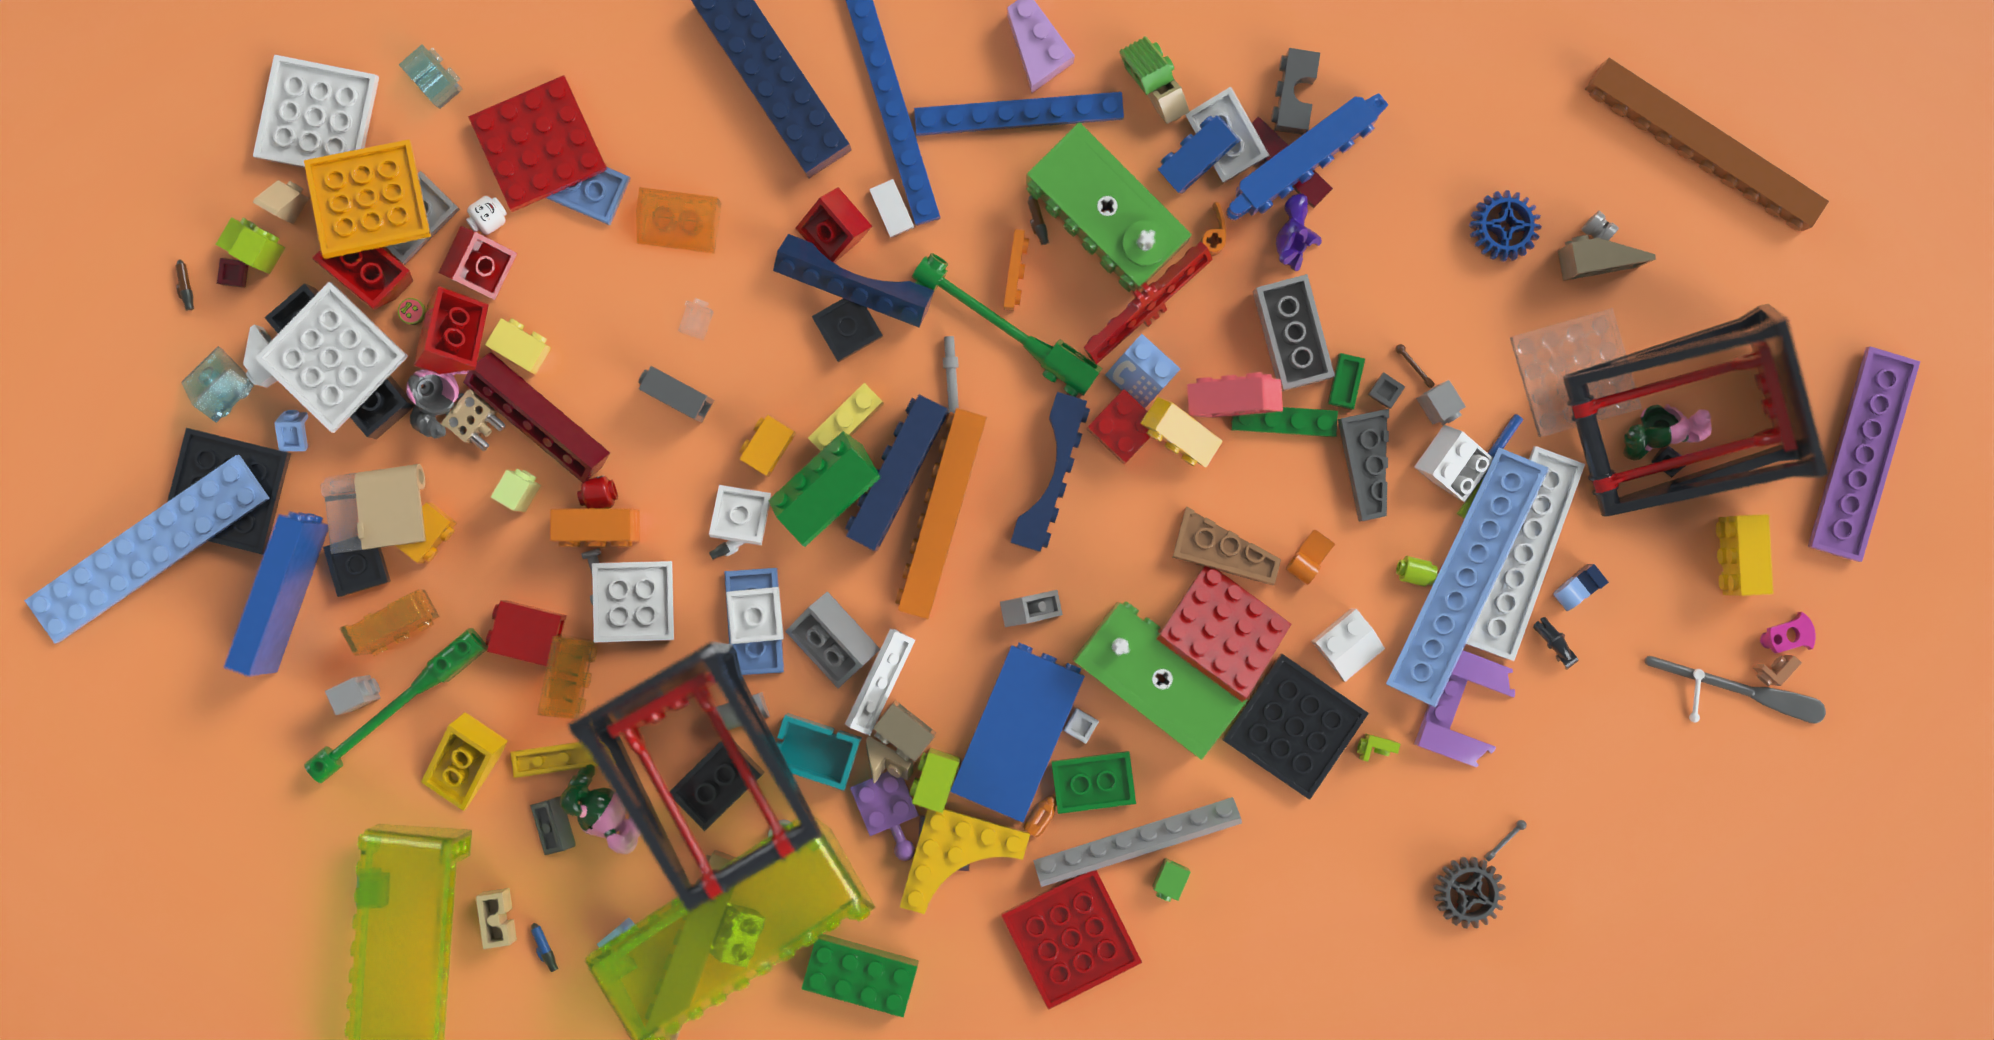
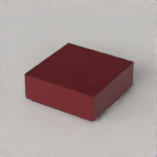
(232, 273)

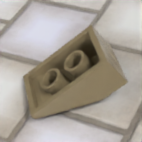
(1598, 256)

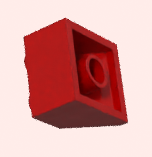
(834, 225)
(478, 262)

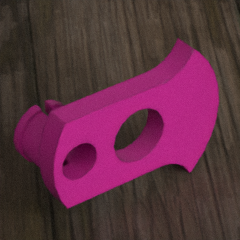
(1777, 639)

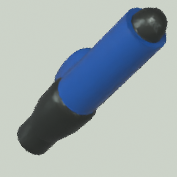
(543, 950)

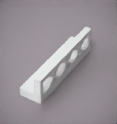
(880, 681)

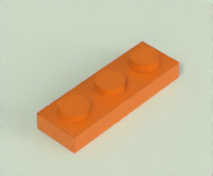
(1016, 270)

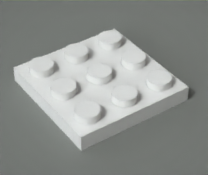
(633, 601)

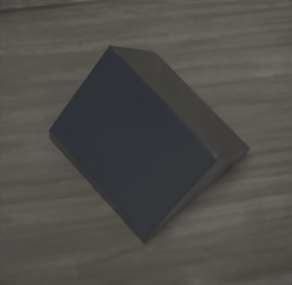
(1664, 454)

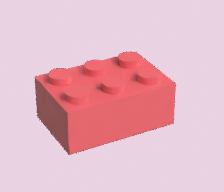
(1234, 395)

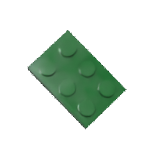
(1093, 782)

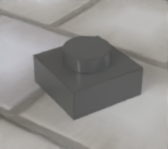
(1386, 390)

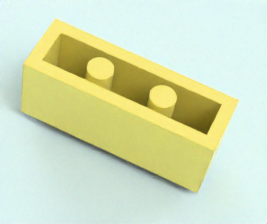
(848, 416)

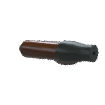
(1037, 222)
(183, 288)

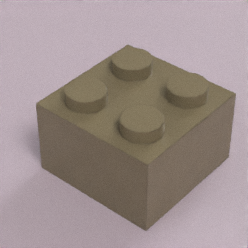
(904, 731)

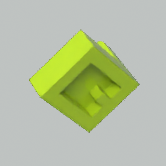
(1382, 746)

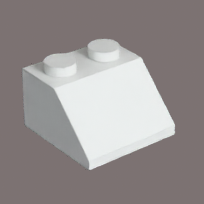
(1348, 644)

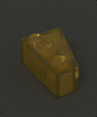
(391, 624)

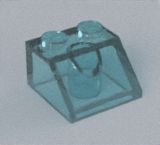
(217, 385)

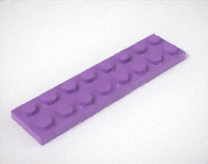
(1864, 454)

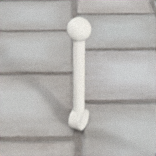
(1698, 674)

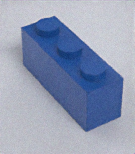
(1198, 153)

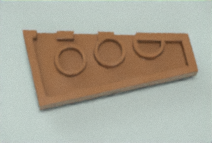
(1212, 546)

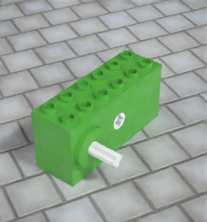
(1083, 179)

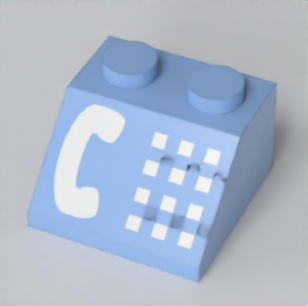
(1142, 371)

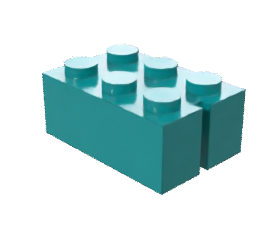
(816, 751)

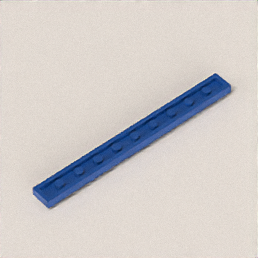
(893, 111)

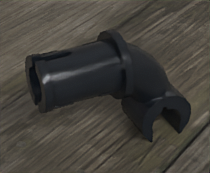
(1556, 642)

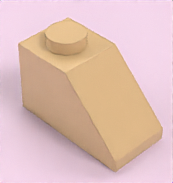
(1169, 102)
(282, 200)

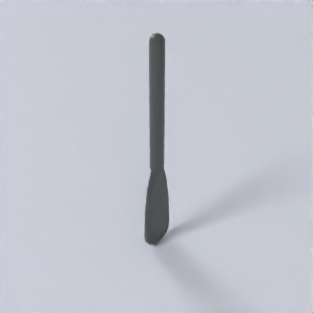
(1785, 702)

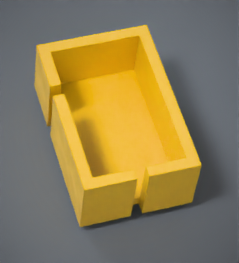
(1745, 555)

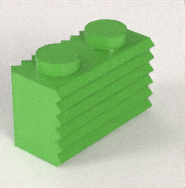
(1147, 65)

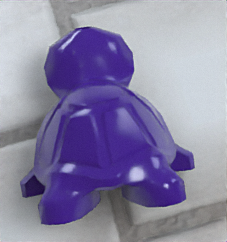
(1294, 236)

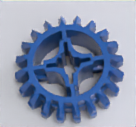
(1506, 214)

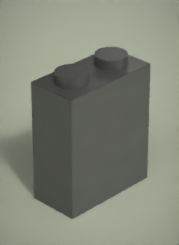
(675, 393)

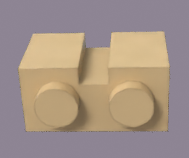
(492, 913)

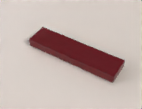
(1315, 188)

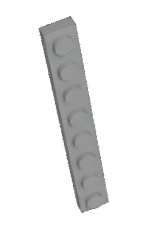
(1137, 841)

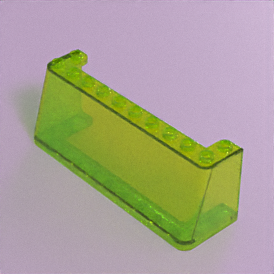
(403, 931)
(688, 961)

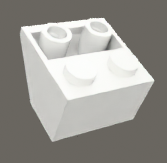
(1454, 462)

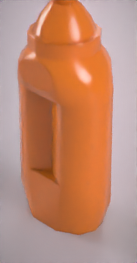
(1041, 816)

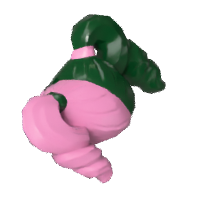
(1665, 427)
(599, 812)

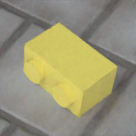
(518, 346)

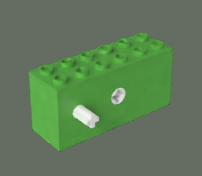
(1128, 657)

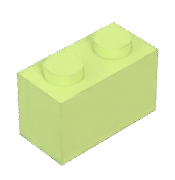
(516, 490)

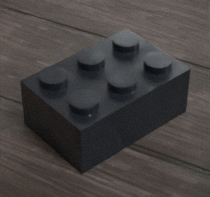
(713, 786)

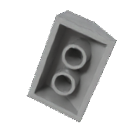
(832, 639)

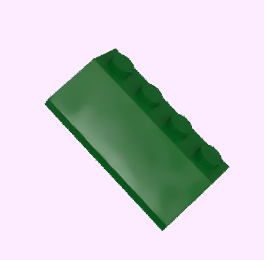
(824, 488)

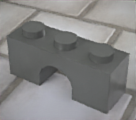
(1297, 68)

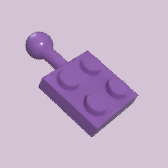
(885, 807)

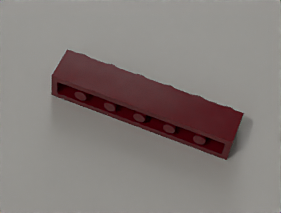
(536, 417)

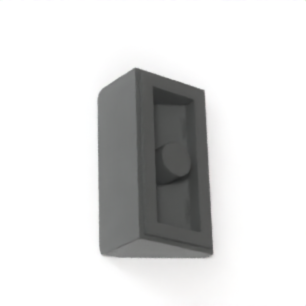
(553, 826)

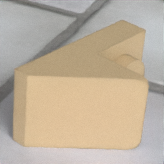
(883, 757)

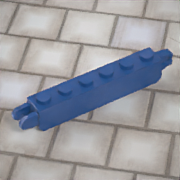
(1305, 155)

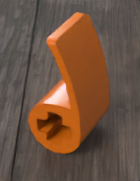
(1219, 234)
(1309, 557)

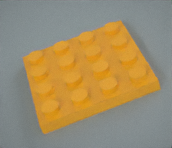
(367, 198)

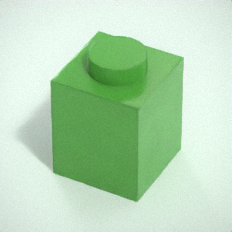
(1171, 880)

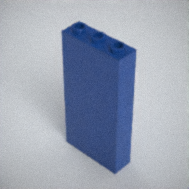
(277, 594)
(1017, 732)

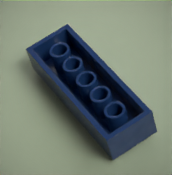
(897, 473)

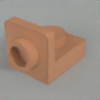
(1781, 670)

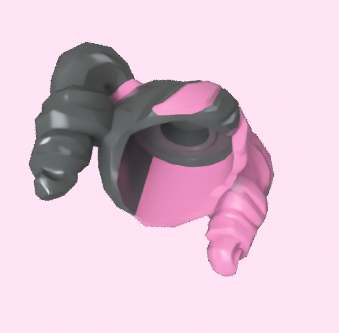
(431, 400)

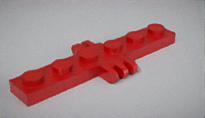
(1148, 302)

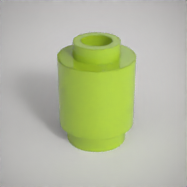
(1416, 571)

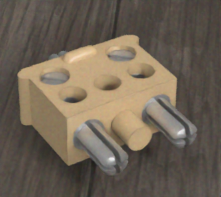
(462, 418)

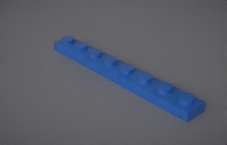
(1019, 113)

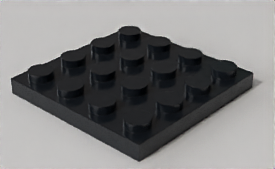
(205, 452)
(1295, 726)

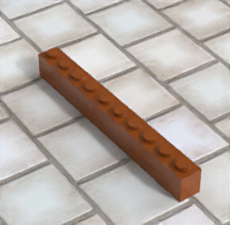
(1706, 145)

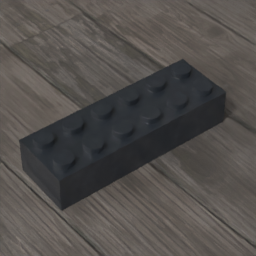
(383, 406)

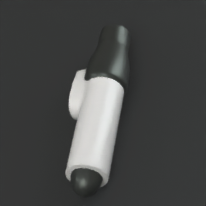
(726, 548)

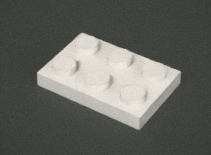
(1247, 151)

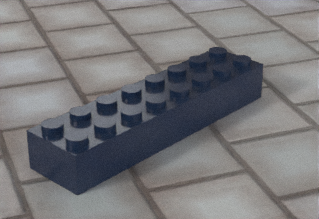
(775, 82)

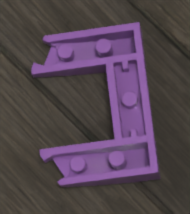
(1436, 724)

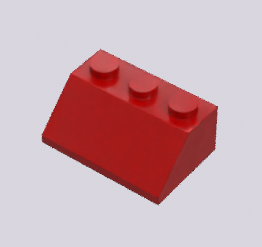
(369, 274)
(451, 333)

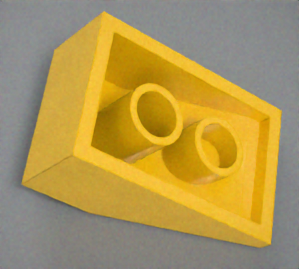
(463, 760)

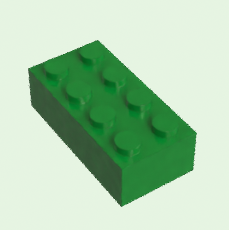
(860, 975)

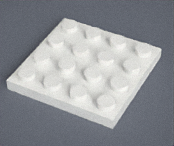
(313, 111)
(331, 357)

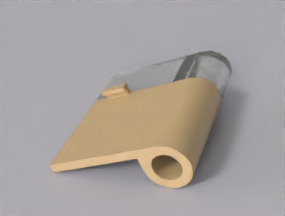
(374, 508)

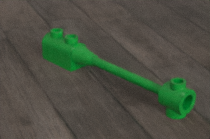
(1058, 361)
(439, 669)

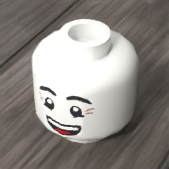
(486, 215)

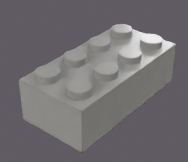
(1293, 332)

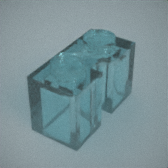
(430, 75)

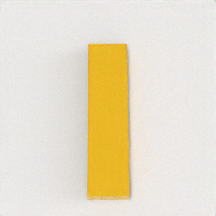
(551, 759)

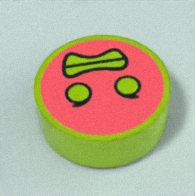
(411, 311)

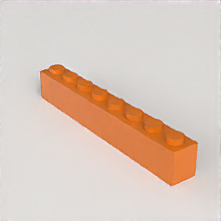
(942, 513)

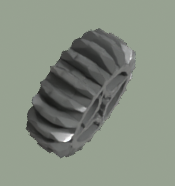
(1472, 883)

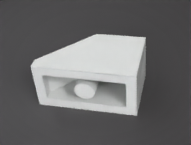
(257, 341)

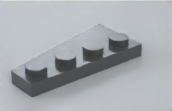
(1364, 448)

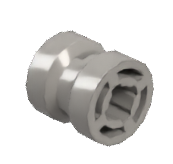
(1599, 227)

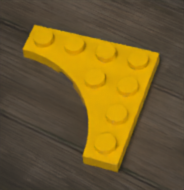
(951, 842)

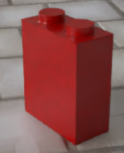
(523, 632)

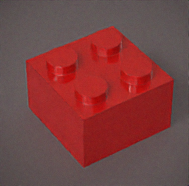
(1120, 427)

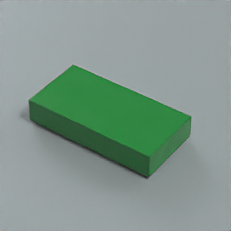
(1346, 381)

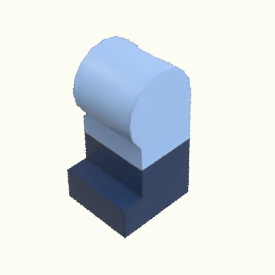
(1580, 586)

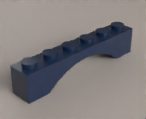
(899, 300)
(1065, 420)

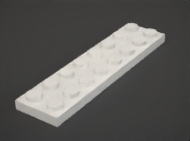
(1520, 579)

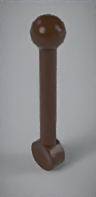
(1401, 349)

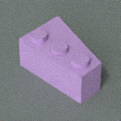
(1038, 42)

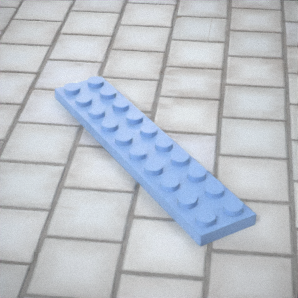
(147, 549)
(1467, 576)

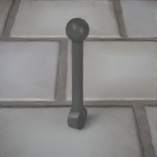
(1520, 825)

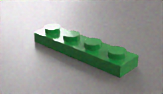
(1289, 421)

